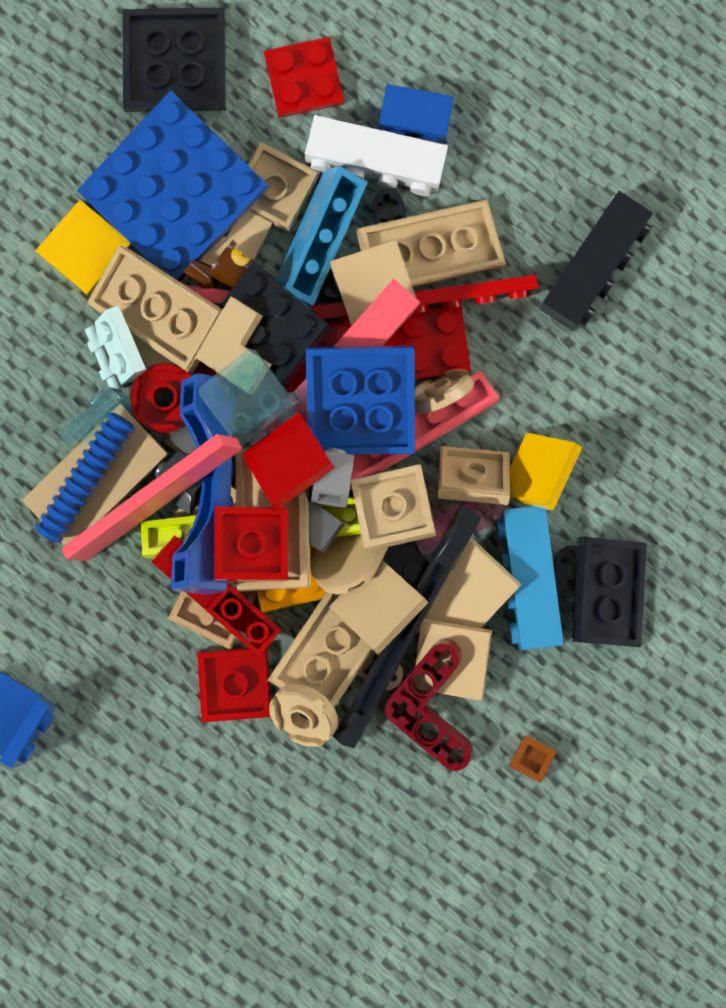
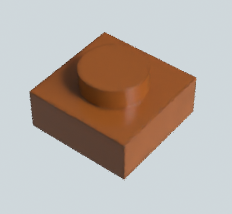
(532, 758)

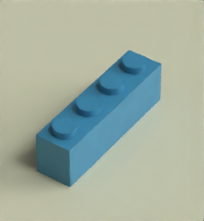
(321, 233)
(531, 563)

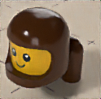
(226, 269)

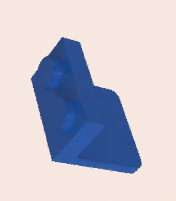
(21, 720)

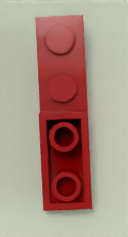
(227, 607)

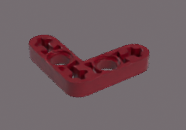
(417, 702)

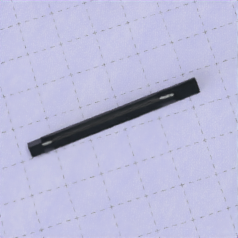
(441, 564)

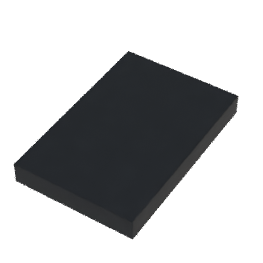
(609, 592)

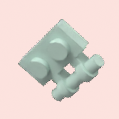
(114, 349)

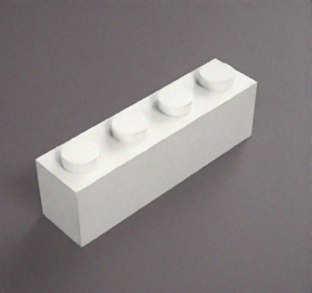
(376, 155)

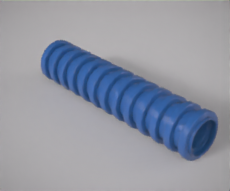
(84, 477)

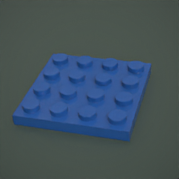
(173, 187)

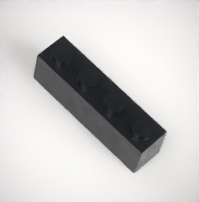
(596, 261)

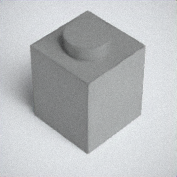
(335, 485)

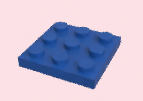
(362, 398)

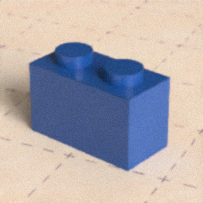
(416, 113)

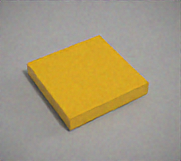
(82, 246)
(541, 470)

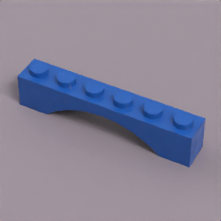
(195, 557)

